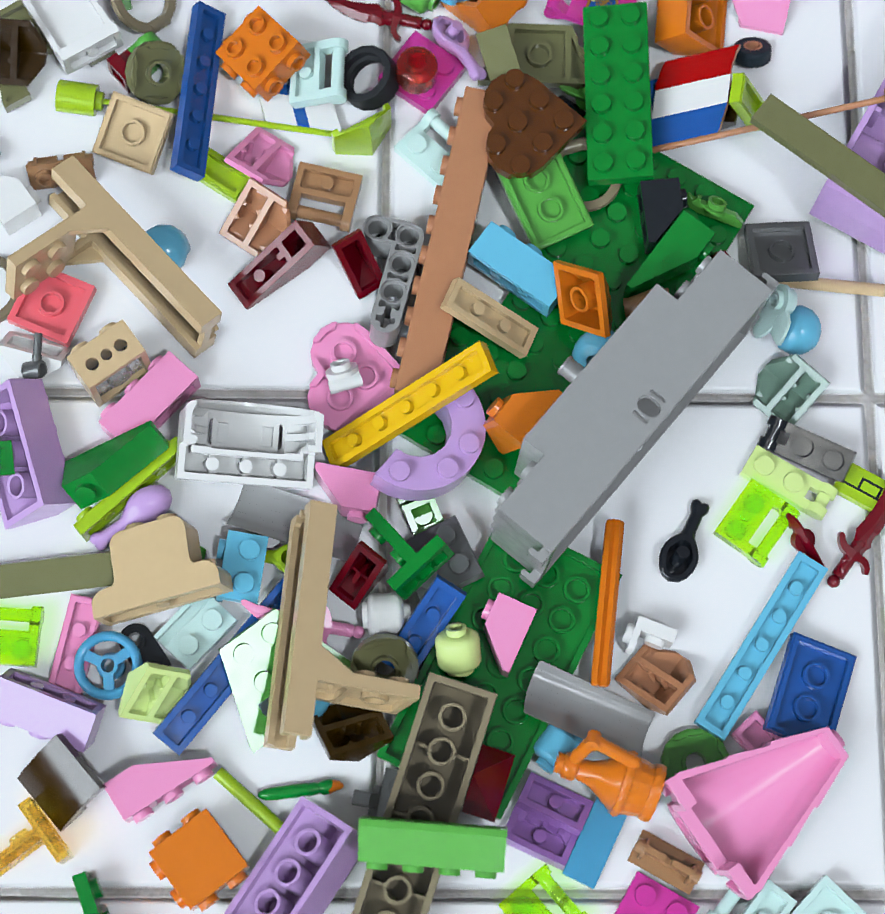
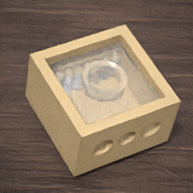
(109, 362)

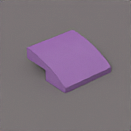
(547, 821)

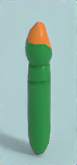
(323, 787)

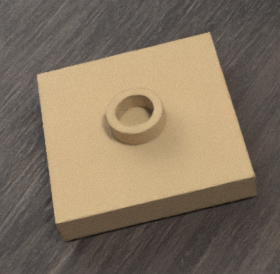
(133, 133)

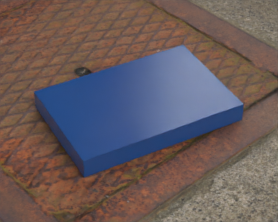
(809, 687)

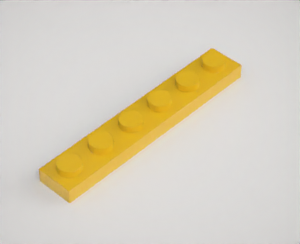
(410, 405)

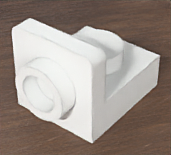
(654, 634)

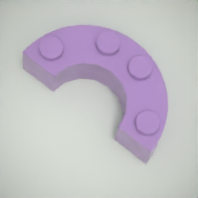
(437, 474)

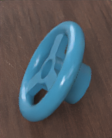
(84, 654)

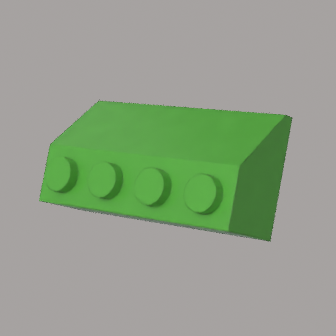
(432, 844)

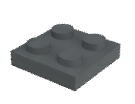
(782, 251)
(462, 566)

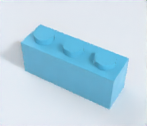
(515, 267)

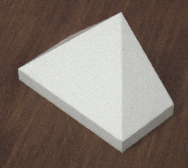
(18, 348)

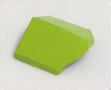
(364, 136)

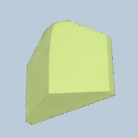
(153, 692)

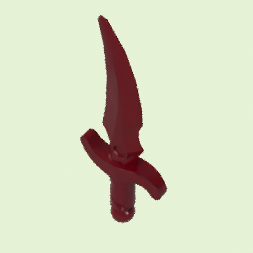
(375, 13)
(862, 541)

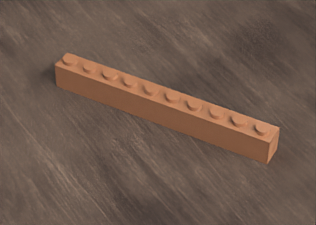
(449, 242)

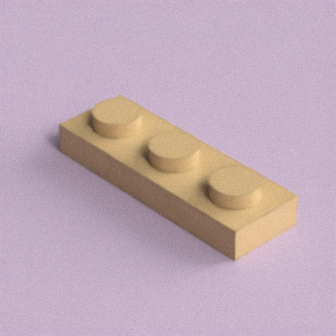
(489, 317)

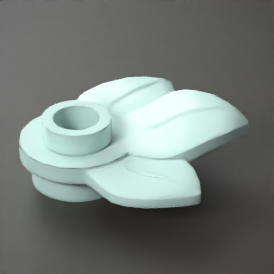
(776, 314)

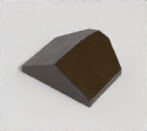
(21, 52)
(351, 732)

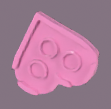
(374, 365)

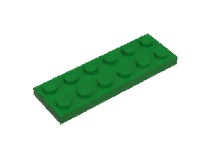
(618, 94)

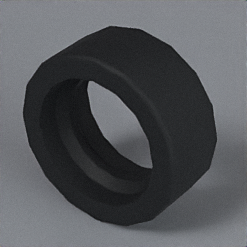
(387, 86)

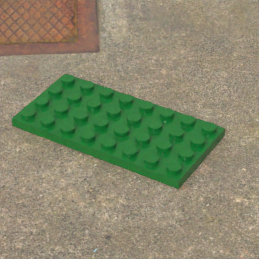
(558, 635)

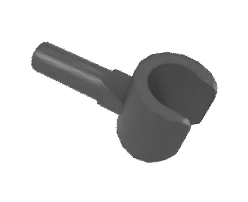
(37, 367)

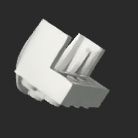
(246, 444)

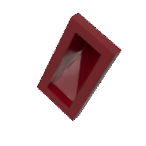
(358, 263)
(488, 783)

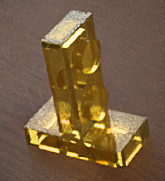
(27, 842)

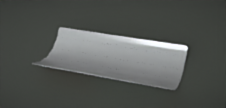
(270, 512)
(580, 707)

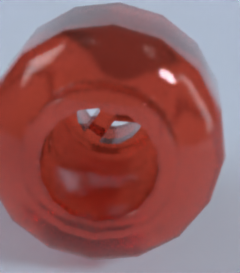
(416, 70)

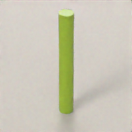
(248, 800)

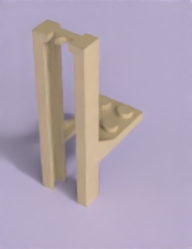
(129, 252)
(301, 664)

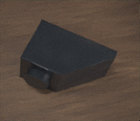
(659, 207)

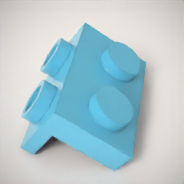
(244, 559)

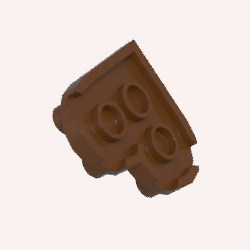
(526, 124)

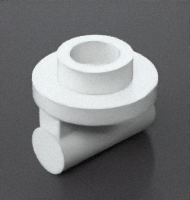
(343, 376)

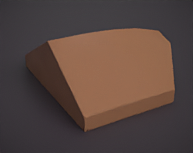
(256, 218)
(657, 678)

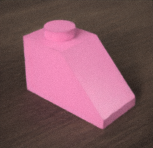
(349, 490)
(506, 628)

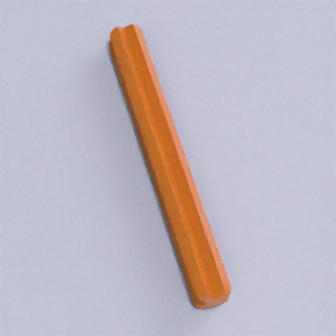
(607, 603)

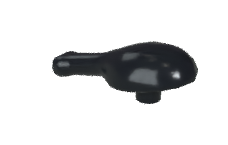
(680, 553)

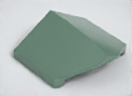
(788, 388)

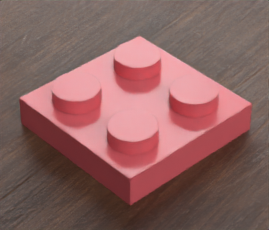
(54, 308)

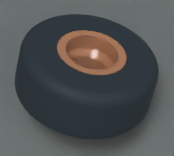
(753, 52)

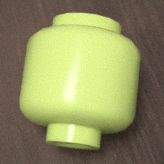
(458, 650)

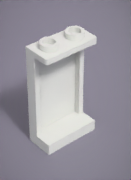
(75, 30)

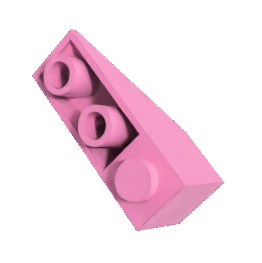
(147, 785)

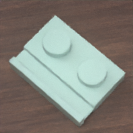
(195, 631)

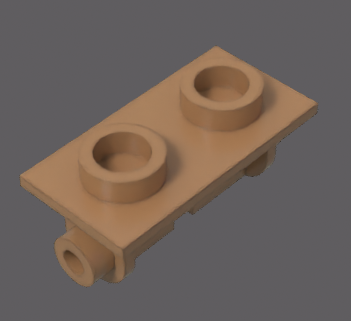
(40, 169)
(666, 862)

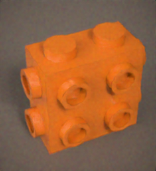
(262, 54)
(198, 861)

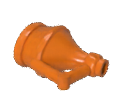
(622, 783)

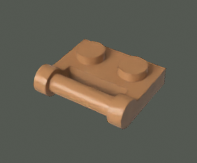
(329, 187)

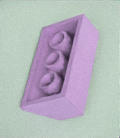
(38, 458)
(300, 865)

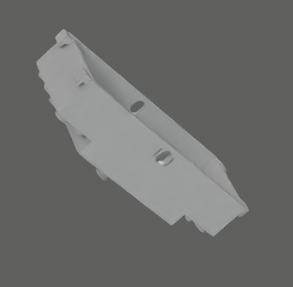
(622, 404)

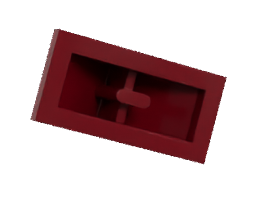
(359, 575)

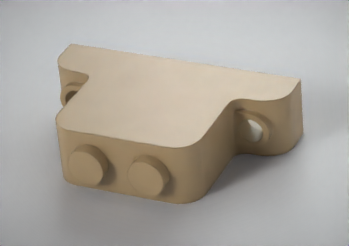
(157, 570)

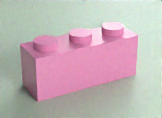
(152, 397)

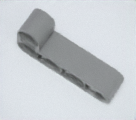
(393, 283)

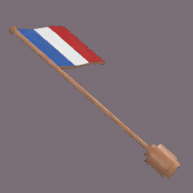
(695, 97)

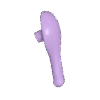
(455, 40)
(141, 507)

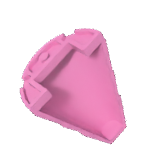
(754, 804)

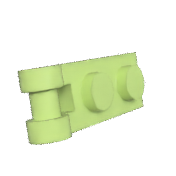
(789, 482)

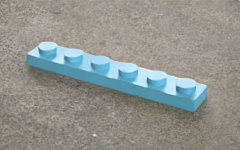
(760, 646)

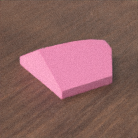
(762, 15)
(263, 158)

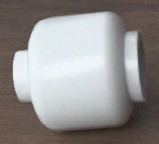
(385, 613)

